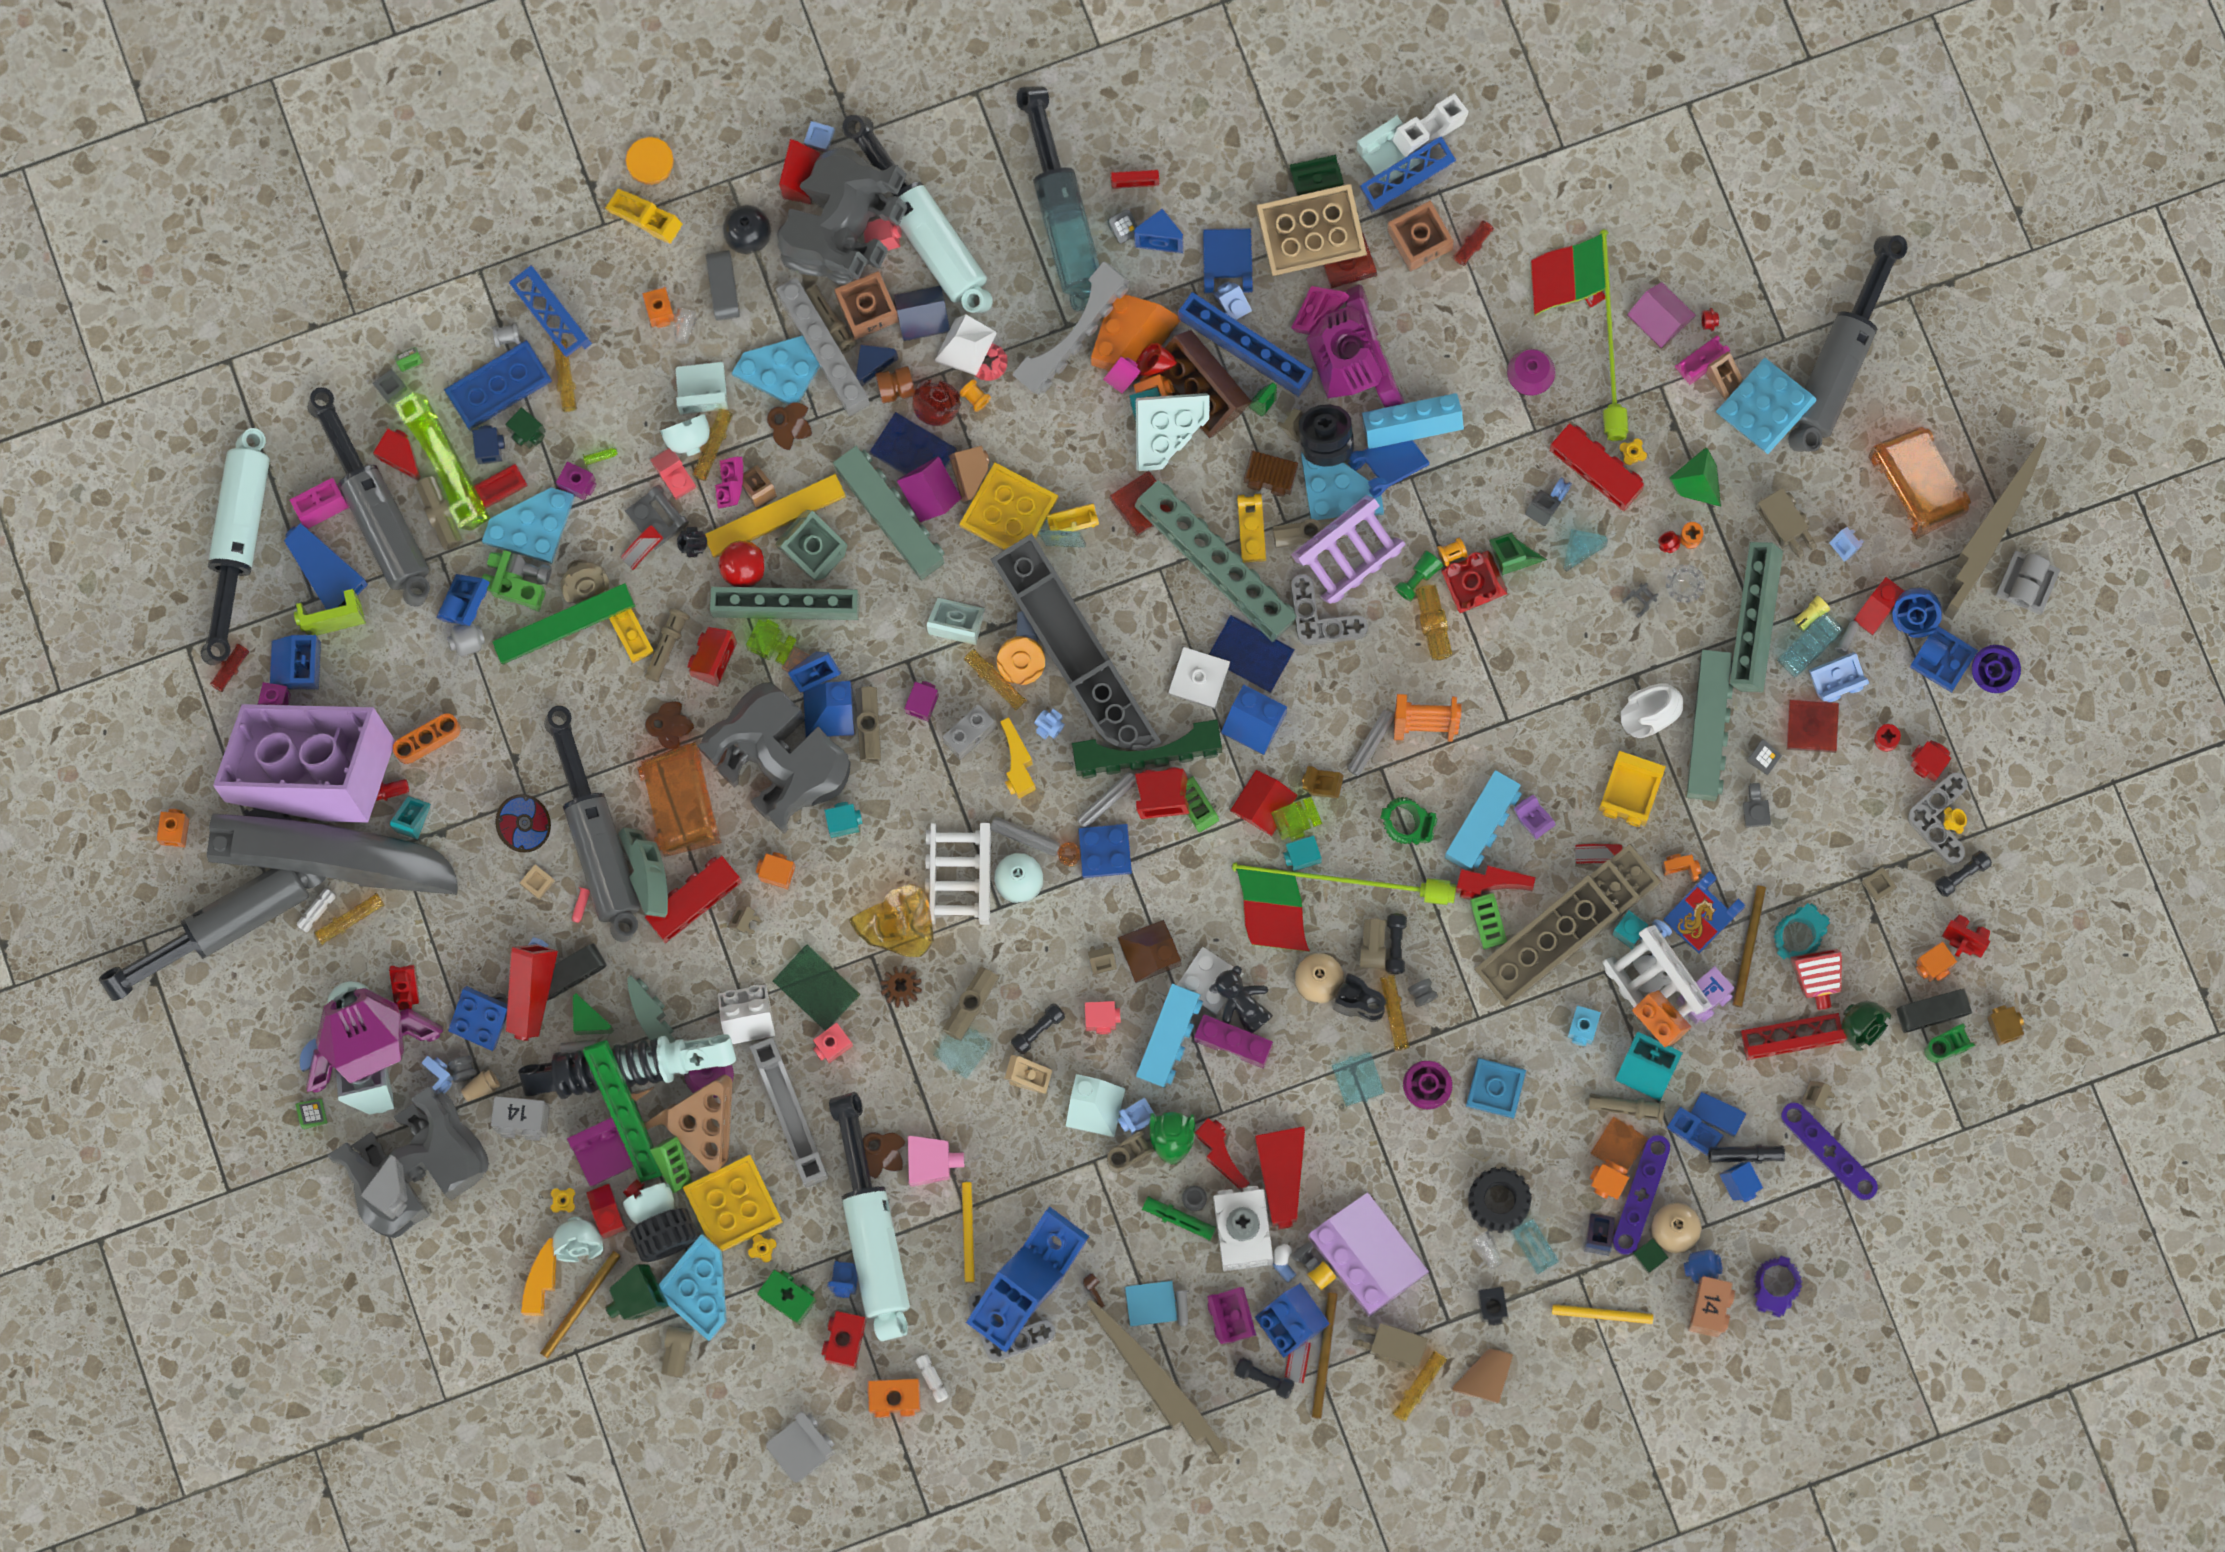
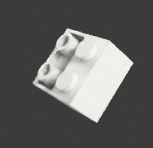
(746, 1014)

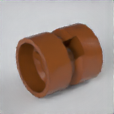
(895, 384)

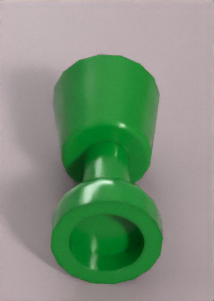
(1424, 569)

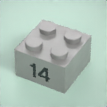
(520, 1117)

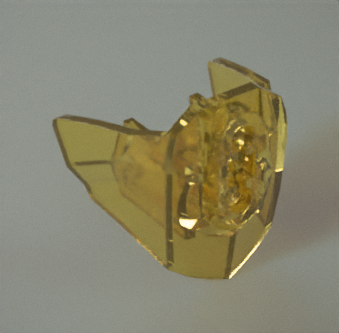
(898, 922)

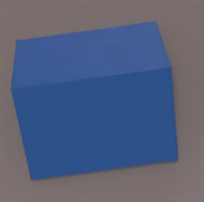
(1159, 234)

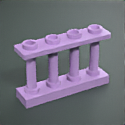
(1327, 540)

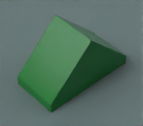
(587, 1020)

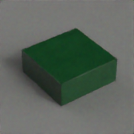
(1650, 1256)

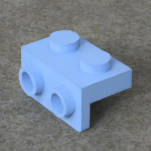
(1838, 677)

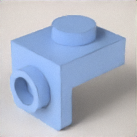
(1232, 300)
(438, 1068)
(1135, 1117)

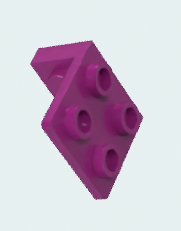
(600, 1152)

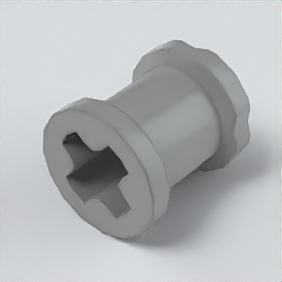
(506, 334)

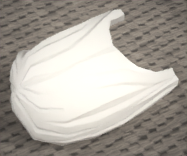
(1651, 710)

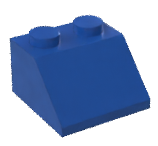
(1254, 719)

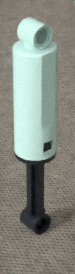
(928, 228)
(235, 533)
(871, 1229)

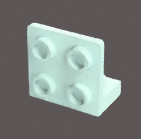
(1381, 152)
(701, 388)

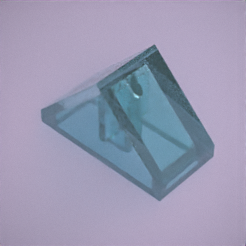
(1582, 546)

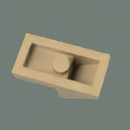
(1028, 1074)

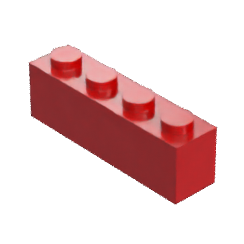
(1597, 467)
(695, 898)

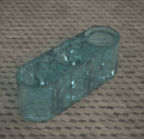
(1810, 644)

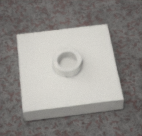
(1199, 677)

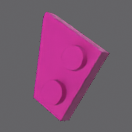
(1316, 305)

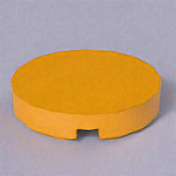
(649, 160)
(1021, 660)

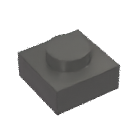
(390, 386)

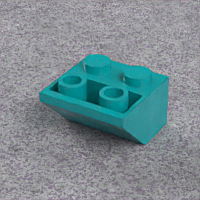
(1648, 1066)

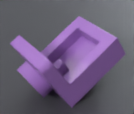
(1534, 817)

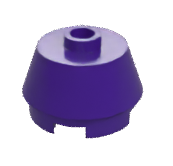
(1996, 668)

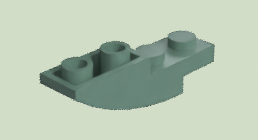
(648, 873)
(648, 1010)

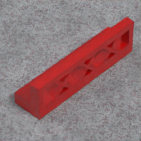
(1795, 1044)

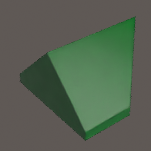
(1698, 479)
(1513, 554)

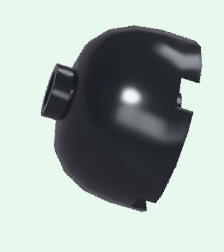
(746, 229)

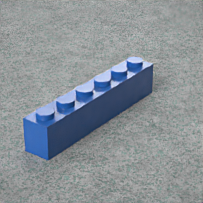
(1245, 344)

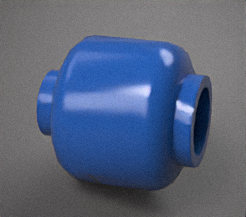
(1703, 1263)

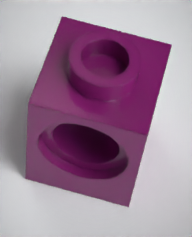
(274, 695)
(922, 700)

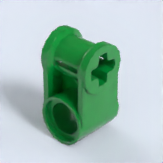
(1953, 1043)

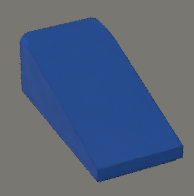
(1718, 1114)

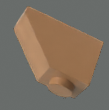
(969, 470)

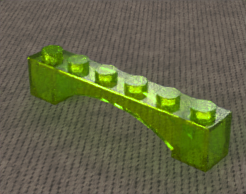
(462, 497)

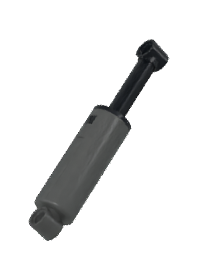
(1844, 352)
(374, 508)
(595, 836)
(218, 925)

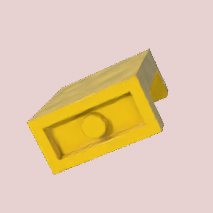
(1631, 789)

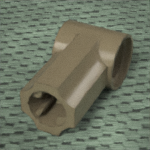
(1373, 948)
(677, 1345)

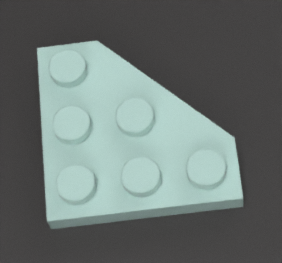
(1166, 426)

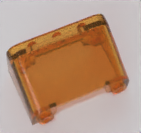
(1920, 480)
(680, 800)

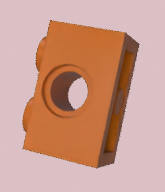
(1661, 1018)
(880, 1390)

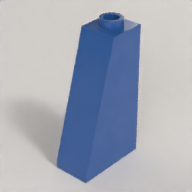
(323, 567)

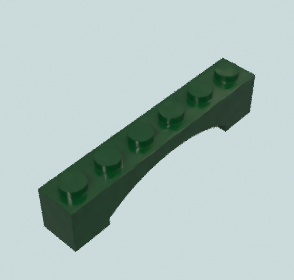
(1200, 741)

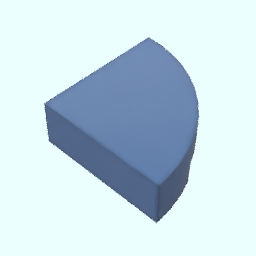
(306, 1055)

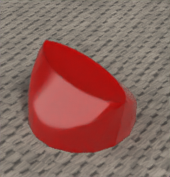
(1155, 360)

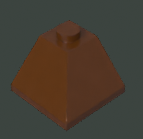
(1150, 951)

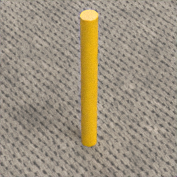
(968, 1232)
(1602, 1314)

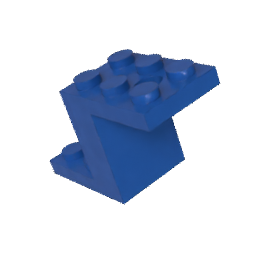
(1027, 1279)

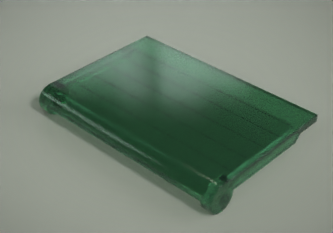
(816, 987)

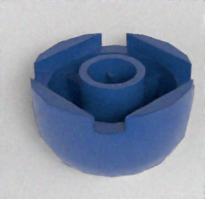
(1917, 612)

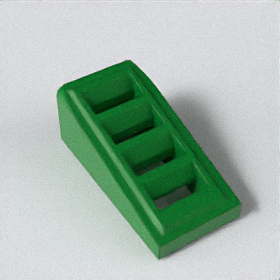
(1264, 399)

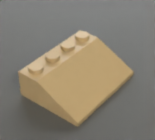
(1311, 230)

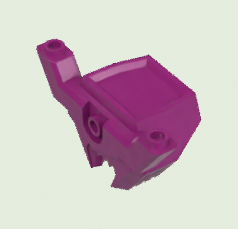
(1350, 353)
(364, 1038)

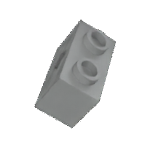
(969, 732)

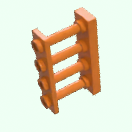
(1426, 718)

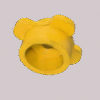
(1630, 458)
(1954, 820)
(568, 1205)
(766, 1254)

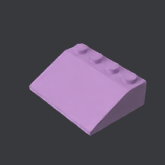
(1367, 1254)

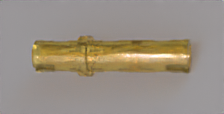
(565, 384)
(710, 450)
(993, 678)
(348, 919)
(1394, 1013)
(1419, 1386)

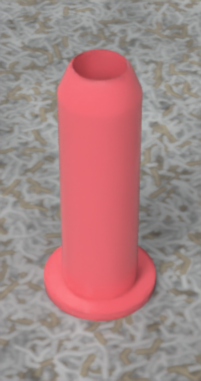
(580, 905)

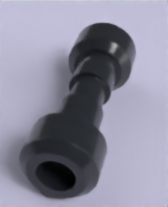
(1979, 862)
(1395, 963)
(1052, 1015)
(1282, 1387)

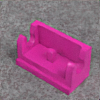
(1696, 364)
(319, 503)

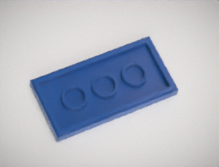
(498, 385)

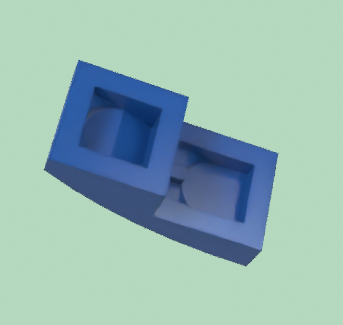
(1694, 1131)

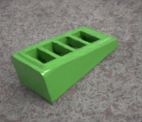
(1204, 817)
(1474, 903)
(663, 1161)

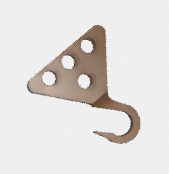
(699, 1135)

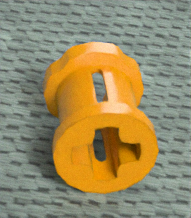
(975, 395)
(1452, 551)

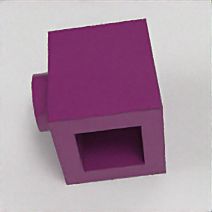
(576, 481)

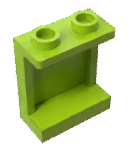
(331, 619)

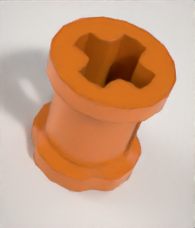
(1697, 531)

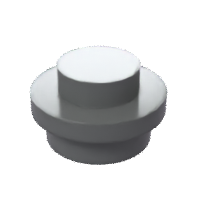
(1194, 1198)

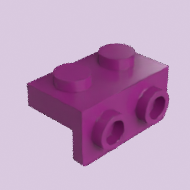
(1231, 1316)

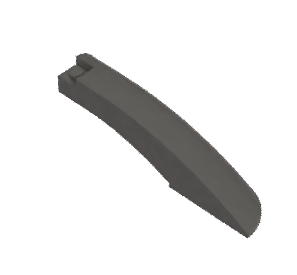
(1073, 646)
(329, 853)

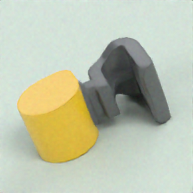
(1318, 1272)

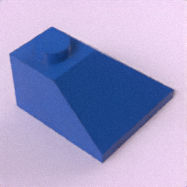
(830, 709)

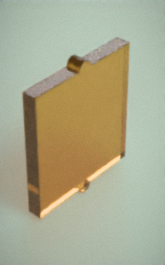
(1619, 1144)

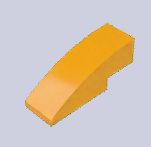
(540, 1279)

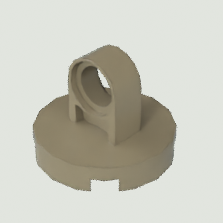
(583, 581)

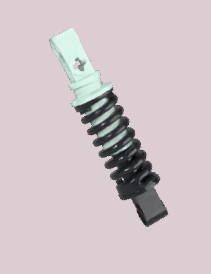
(637, 1065)

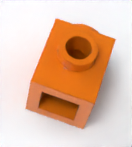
(658, 307)
(173, 828)
(776, 870)
(1935, 963)

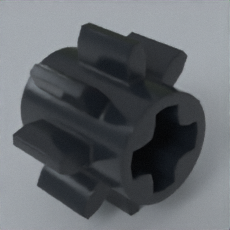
(692, 542)

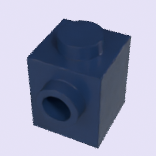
(488, 444)

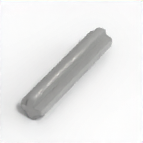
(1371, 742)
(1107, 800)
(1025, 836)

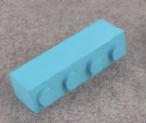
(1412, 421)
(1483, 821)
(1168, 1036)

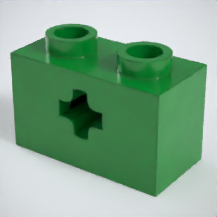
(794, 1309)

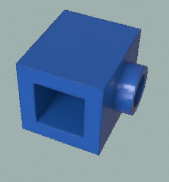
(1741, 1181)

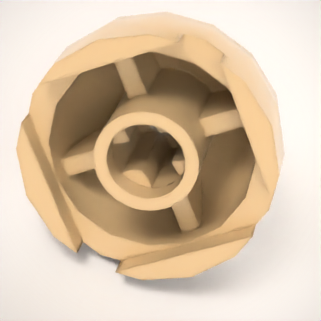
(1315, 988)
(1670, 1237)

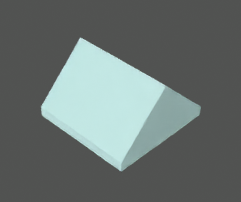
(955, 621)

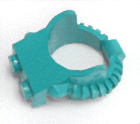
(1809, 916)

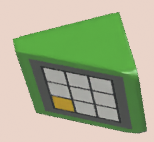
(408, 359)
(311, 1113)

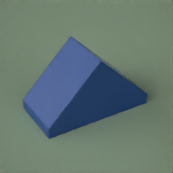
(814, 671)

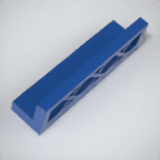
(1417, 178)
(559, 310)

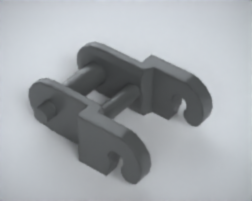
(1636, 594)

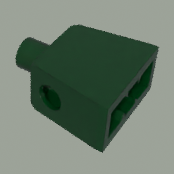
(636, 1294)

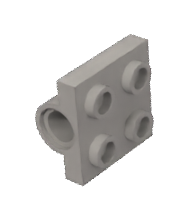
(2028, 582)

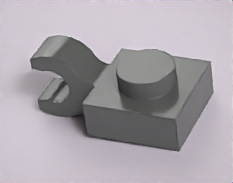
(1757, 810)

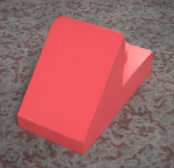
(673, 473)

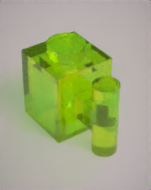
(766, 639)
(1293, 819)

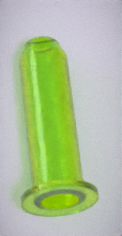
(599, 456)

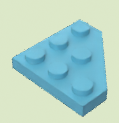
(779, 369)
(1334, 489)
(531, 526)
(697, 1287)

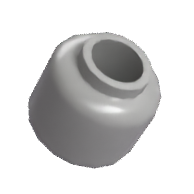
(466, 639)

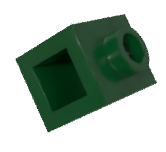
(525, 429)

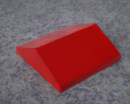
(1261, 798)

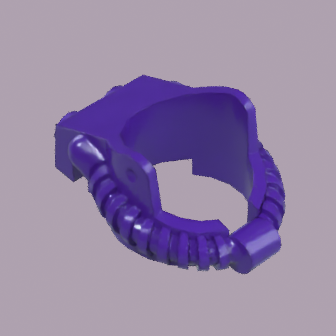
(1768, 1302)

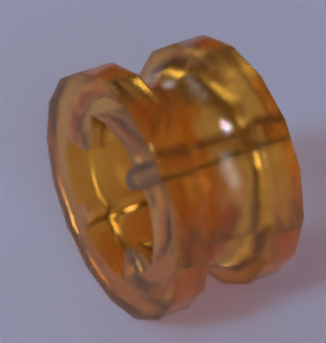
(1073, 847)

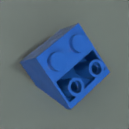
(296, 662)
(1292, 1320)

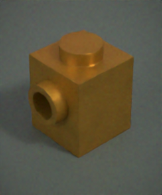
(2006, 1024)

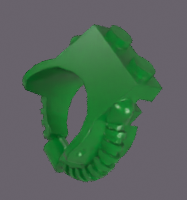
(1423, 827)

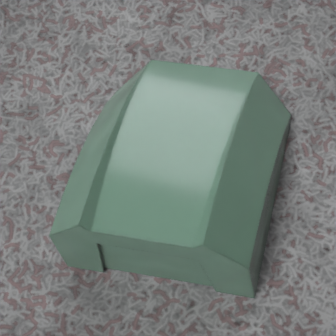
(812, 545)

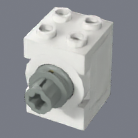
(1243, 1229)

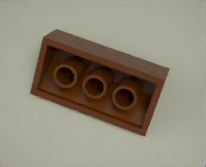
(1200, 373)

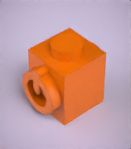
(1609, 1179)

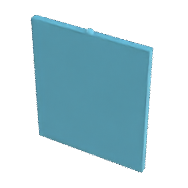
(1151, 1303)

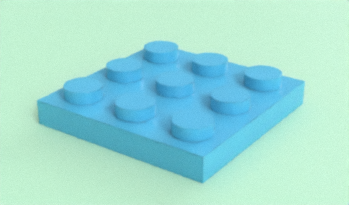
(1766, 405)

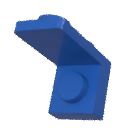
(843, 1279)

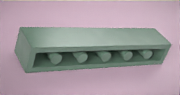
(889, 513)
(784, 603)
(1756, 617)
(1709, 725)

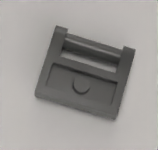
(644, 515)

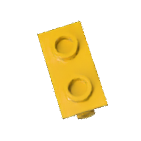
(1073, 519)

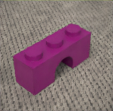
(1237, 1041)

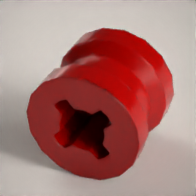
(1887, 743)

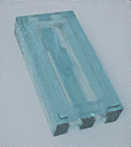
(1531, 1223)

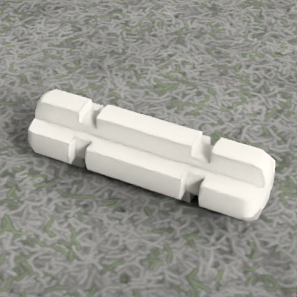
(316, 910)
(931, 1378)

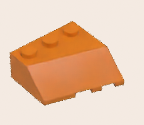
(1130, 329)

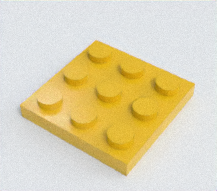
(1008, 508)
(733, 1204)

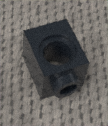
(1492, 1294)

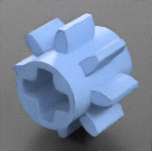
(1049, 724)

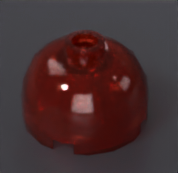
(936, 402)

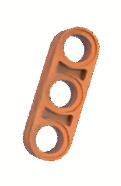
(414, 738)

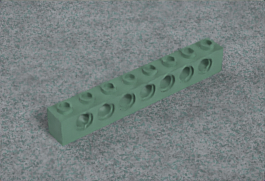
(1218, 573)

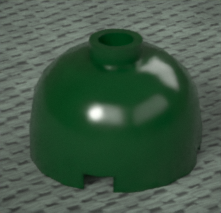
(1864, 1023)

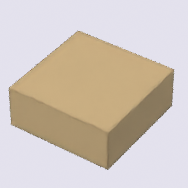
(537, 882)

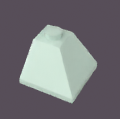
(368, 1094)
(1094, 1106)

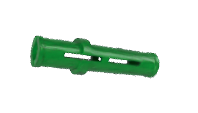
(1178, 1218)

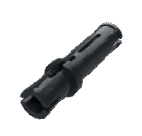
(1746, 1154)

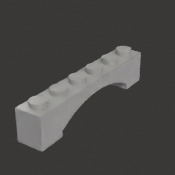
(1105, 288)
(823, 346)
(789, 1112)

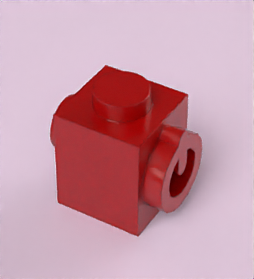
(1930, 760)

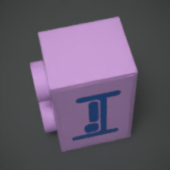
(1717, 991)

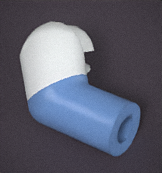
(1280, 1262)

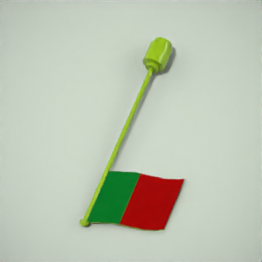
(1571, 276)
(1275, 904)

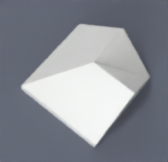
(966, 345)

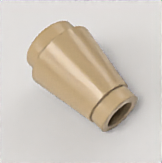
(481, 1085)

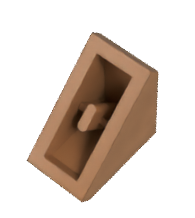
(1724, 375)
(758, 487)

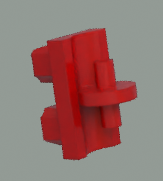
(1966, 940)
(404, 986)

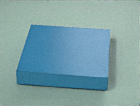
(1496, 1088)

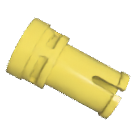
(1816, 609)

